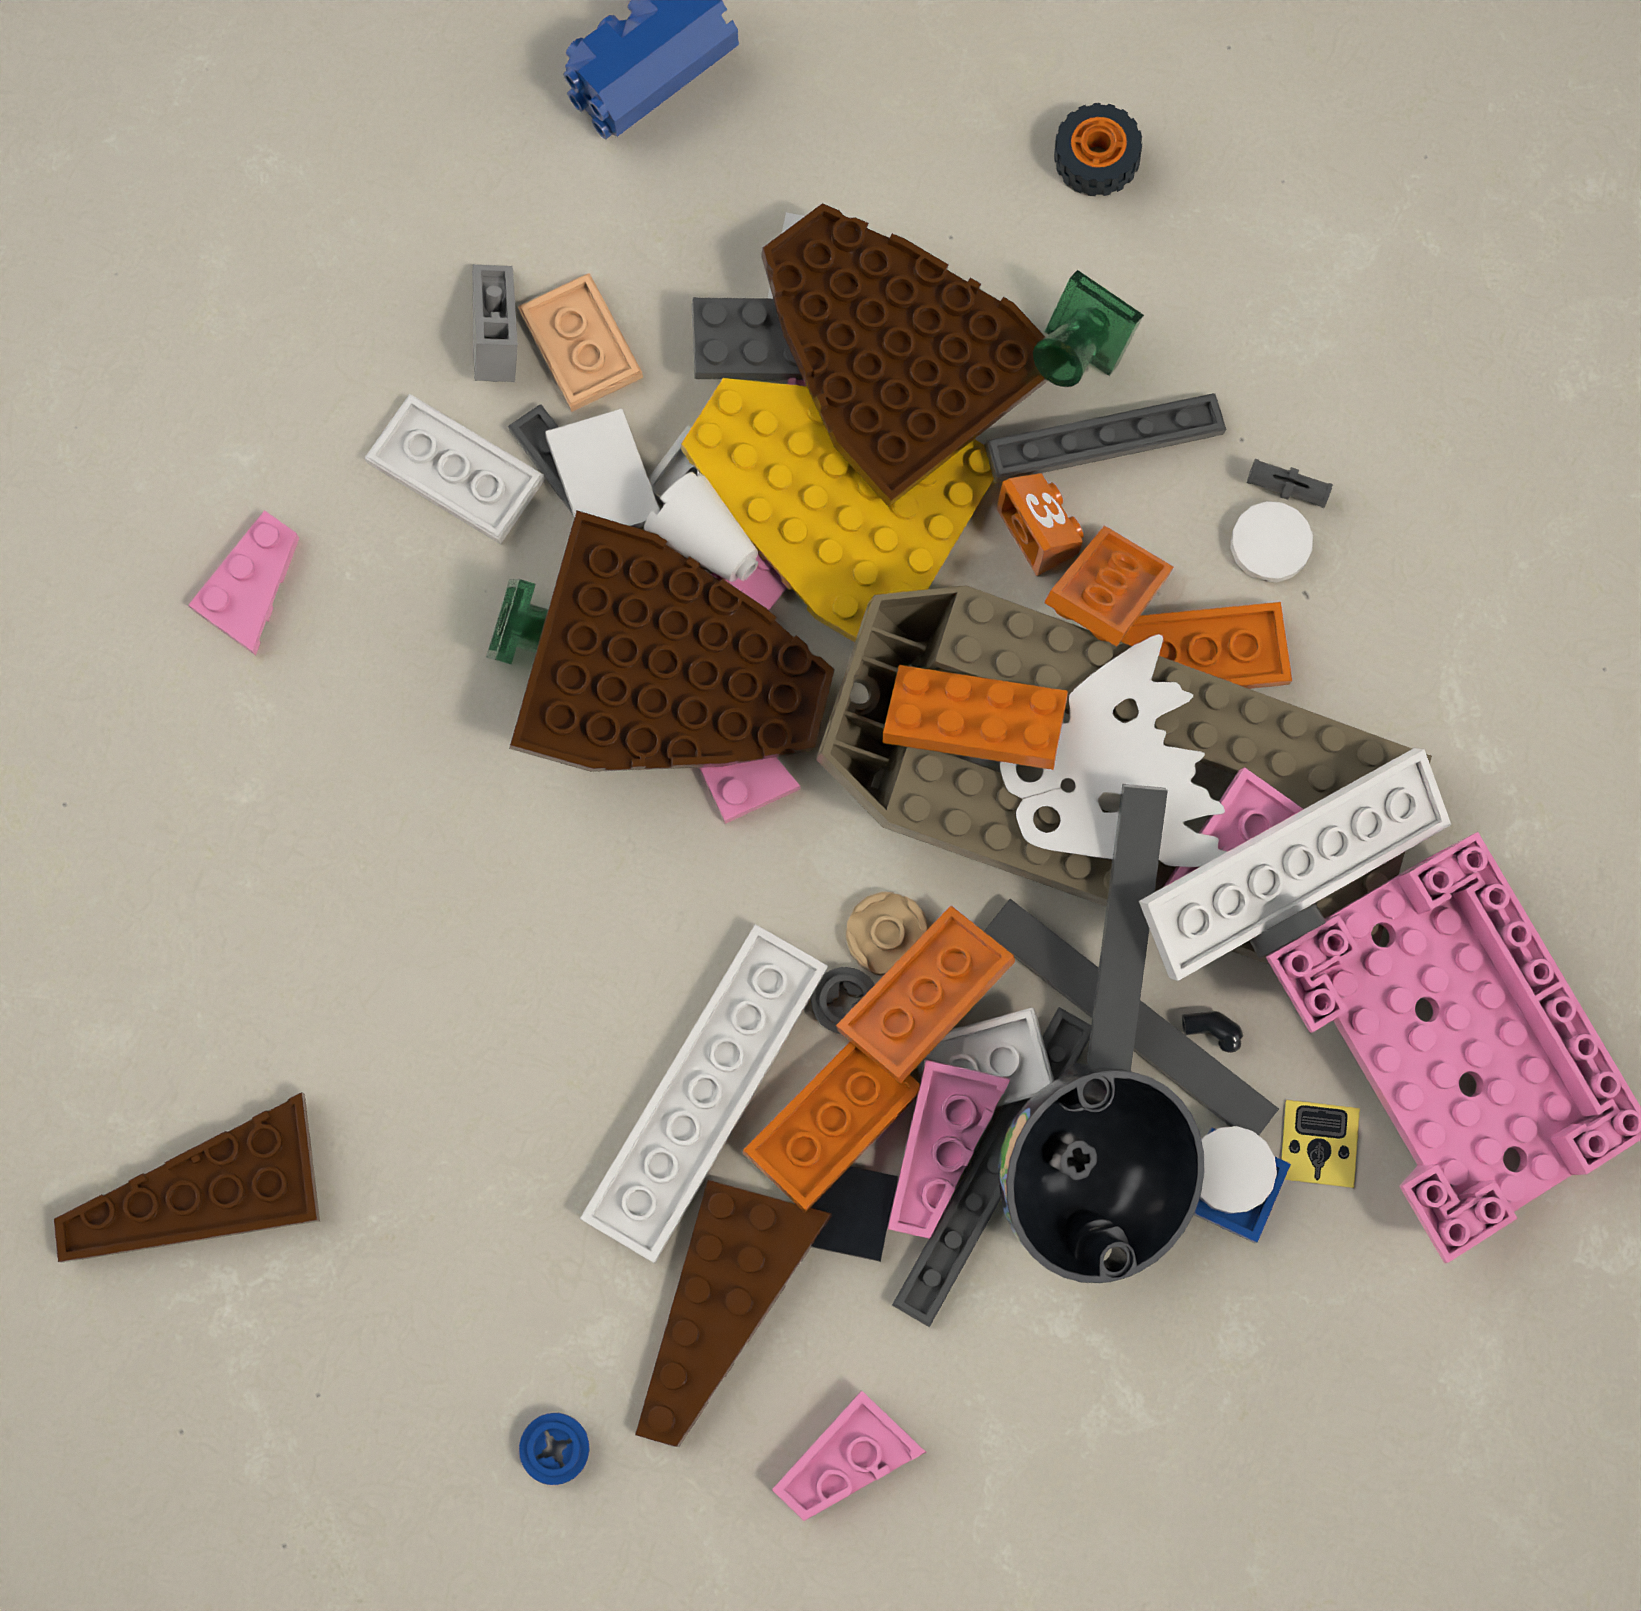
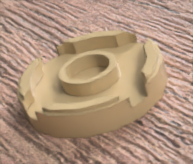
(883, 930)

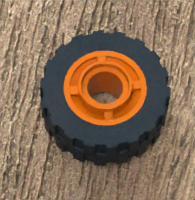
(1104, 128)

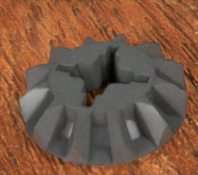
(827, 991)

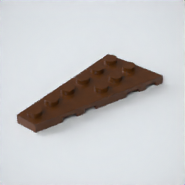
(221, 1188)
(728, 1283)

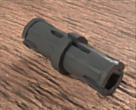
(1289, 483)

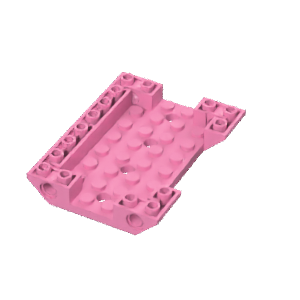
(1495, 1015)

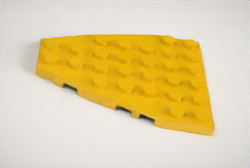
(815, 512)

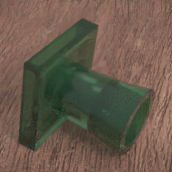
(1083, 330)
(517, 623)

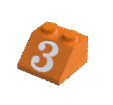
(1039, 522)

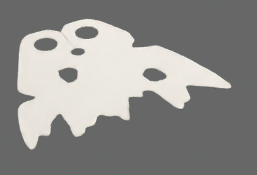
(1106, 753)

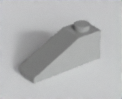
(494, 323)

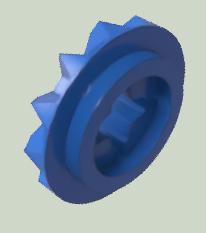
(534, 1441)

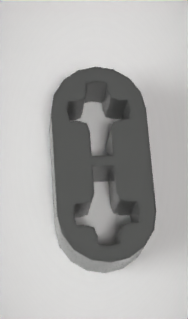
(1287, 931)

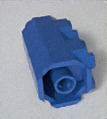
(644, 60)

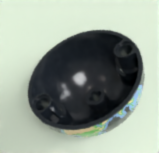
(1102, 1155)

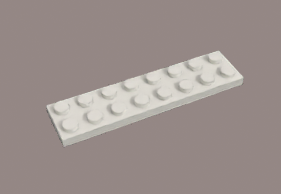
(1295, 863)
(704, 1093)

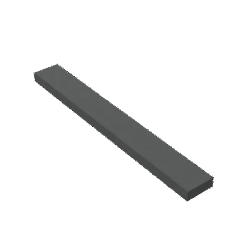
(1126, 927)
(1155, 1037)
(979, 1189)

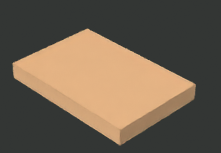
(580, 342)

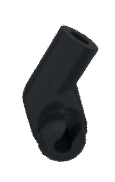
(1218, 1025)

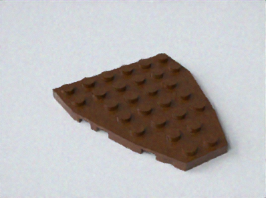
(895, 347)
(662, 664)

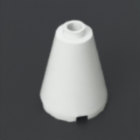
(703, 528)

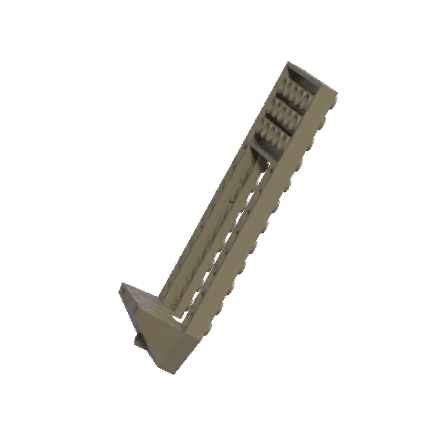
(969, 806)

